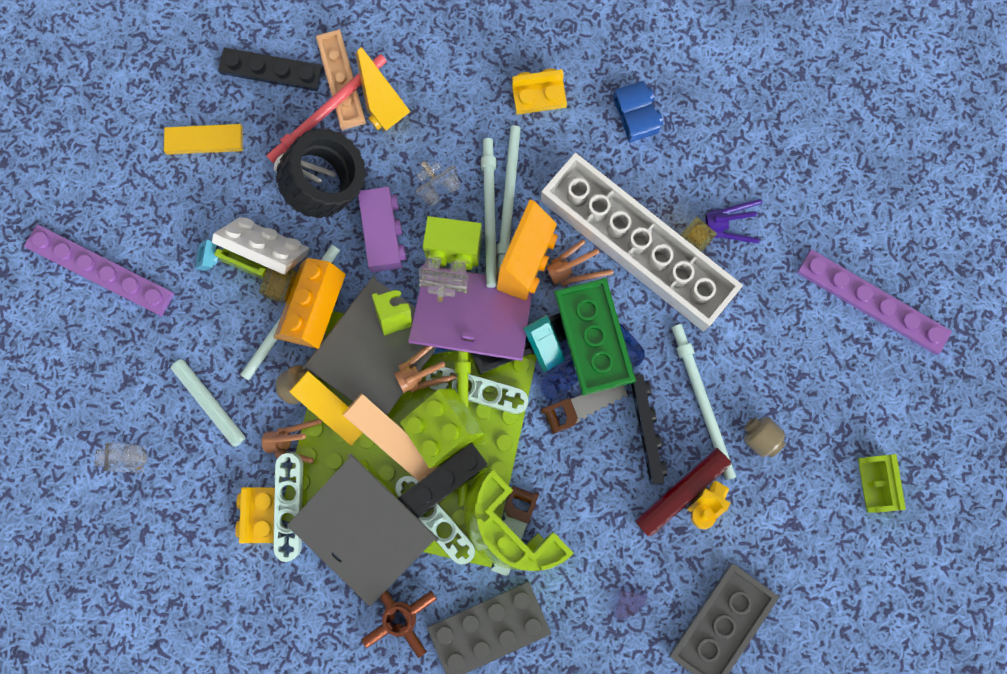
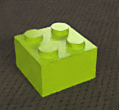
(453, 241)
(441, 427)

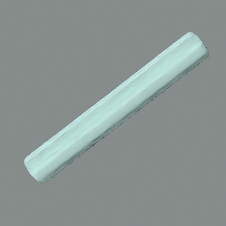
(207, 402)

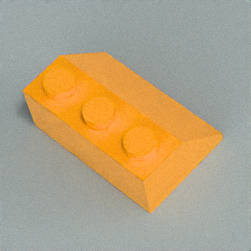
(527, 253)
(310, 303)

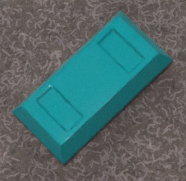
(544, 343)

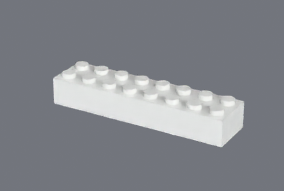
(640, 242)

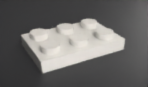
(261, 245)

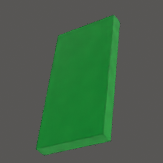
(594, 336)

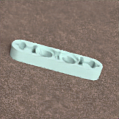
(478, 386)
(287, 506)
(435, 519)

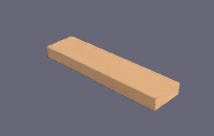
(338, 75)
(387, 436)

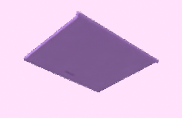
(472, 321)

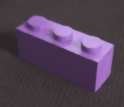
(381, 229)

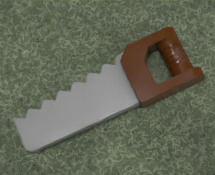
(580, 407)

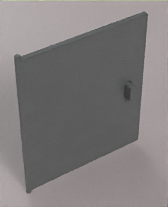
(359, 356)
(363, 528)

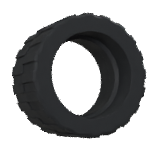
(340, 154)

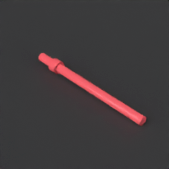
(321, 113)

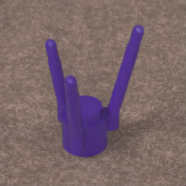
(719, 220)

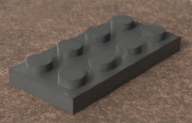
(724, 624)
(489, 630)

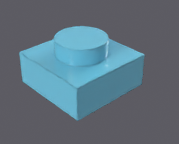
(205, 256)

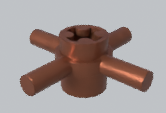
(398, 630)

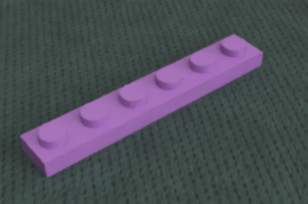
(99, 270)
(874, 302)

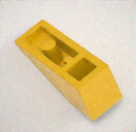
(380, 98)

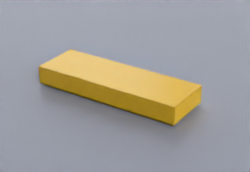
(203, 139)
(325, 406)

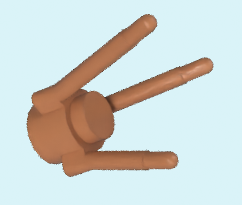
(561, 270)
(410, 377)
(280, 441)

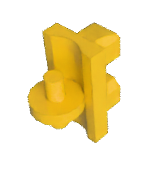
(709, 505)

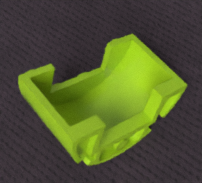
(496, 540)

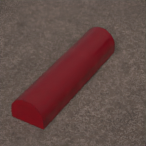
(683, 492)

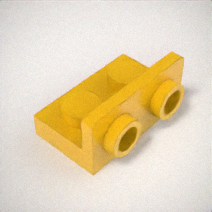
(539, 91)
(256, 515)

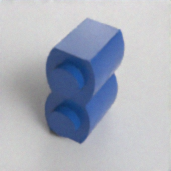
(637, 111)

